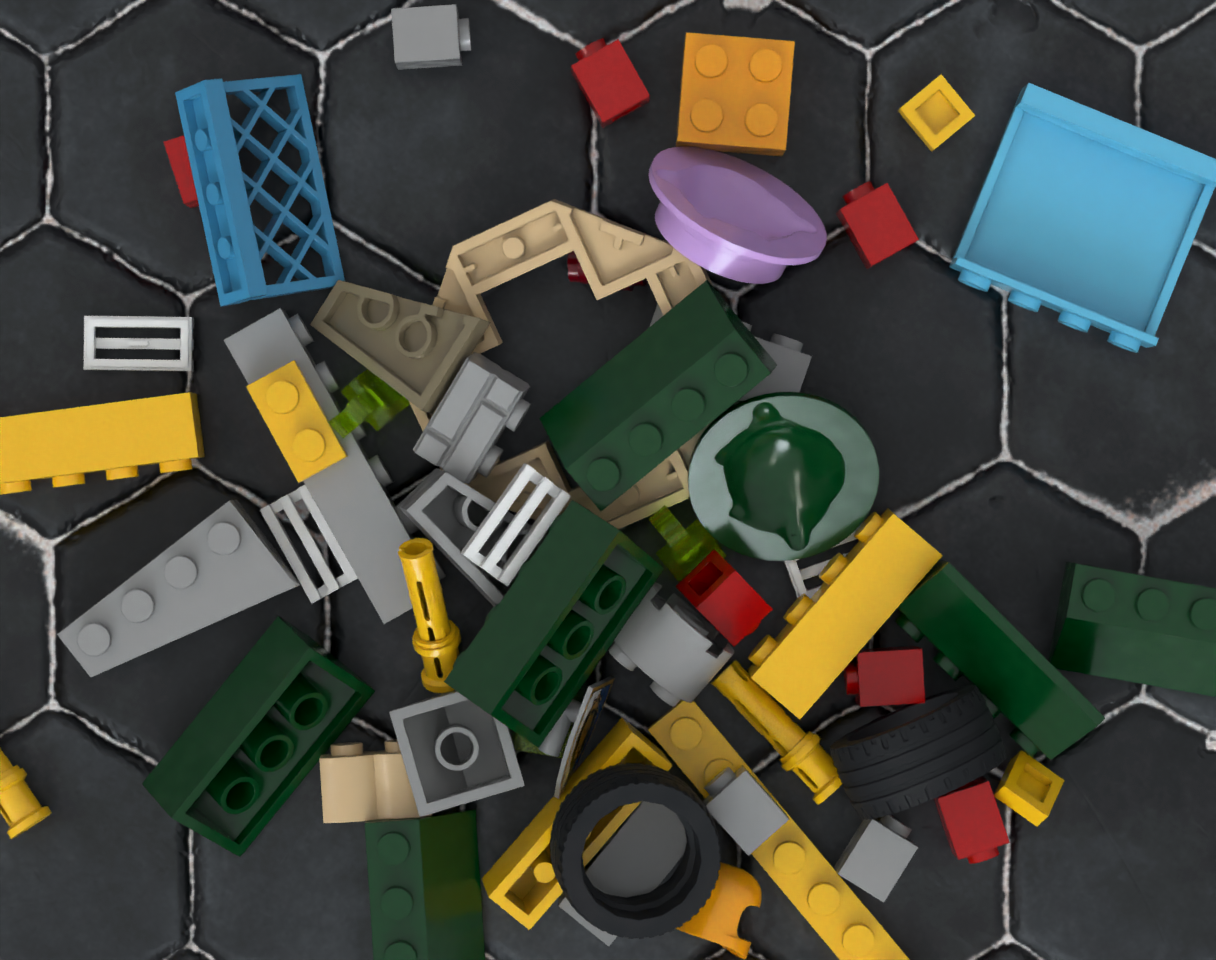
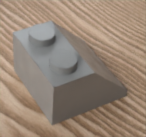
(454, 752)

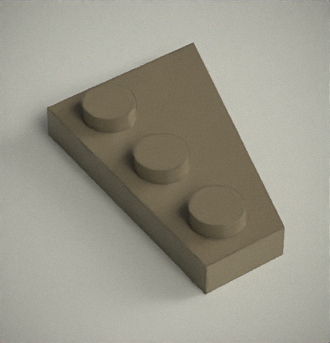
(400, 340)

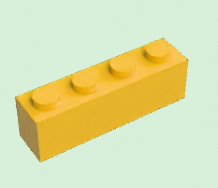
(99, 438)
(843, 613)
(524, 875)

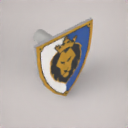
(585, 718)

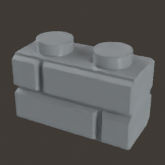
(472, 419)

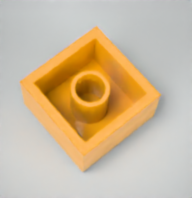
(735, 94)

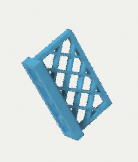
(227, 191)

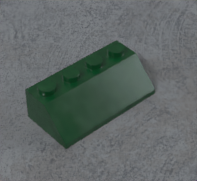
(655, 395)
(554, 623)
(1136, 629)
(998, 660)
(257, 738)
(425, 887)

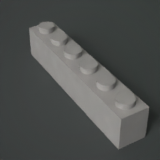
(351, 491)

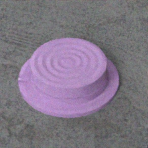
(732, 215)

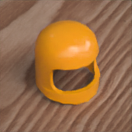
(723, 910)

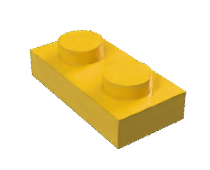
(296, 421)

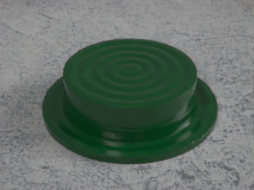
(783, 476)

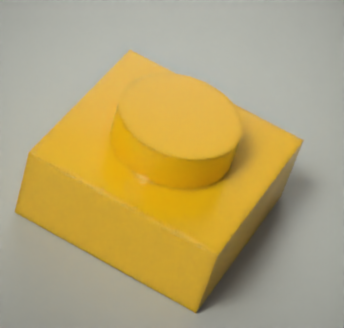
(936, 113)
(1029, 788)

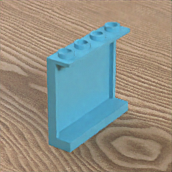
(1085, 217)

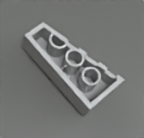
(449, 516)
(192, 584)

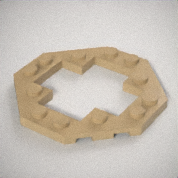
(611, 260)

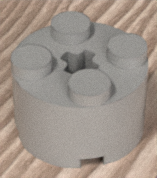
(671, 647)

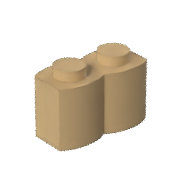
(365, 784)

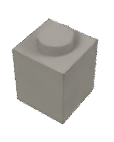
(429, 36)
(743, 808)
(877, 855)

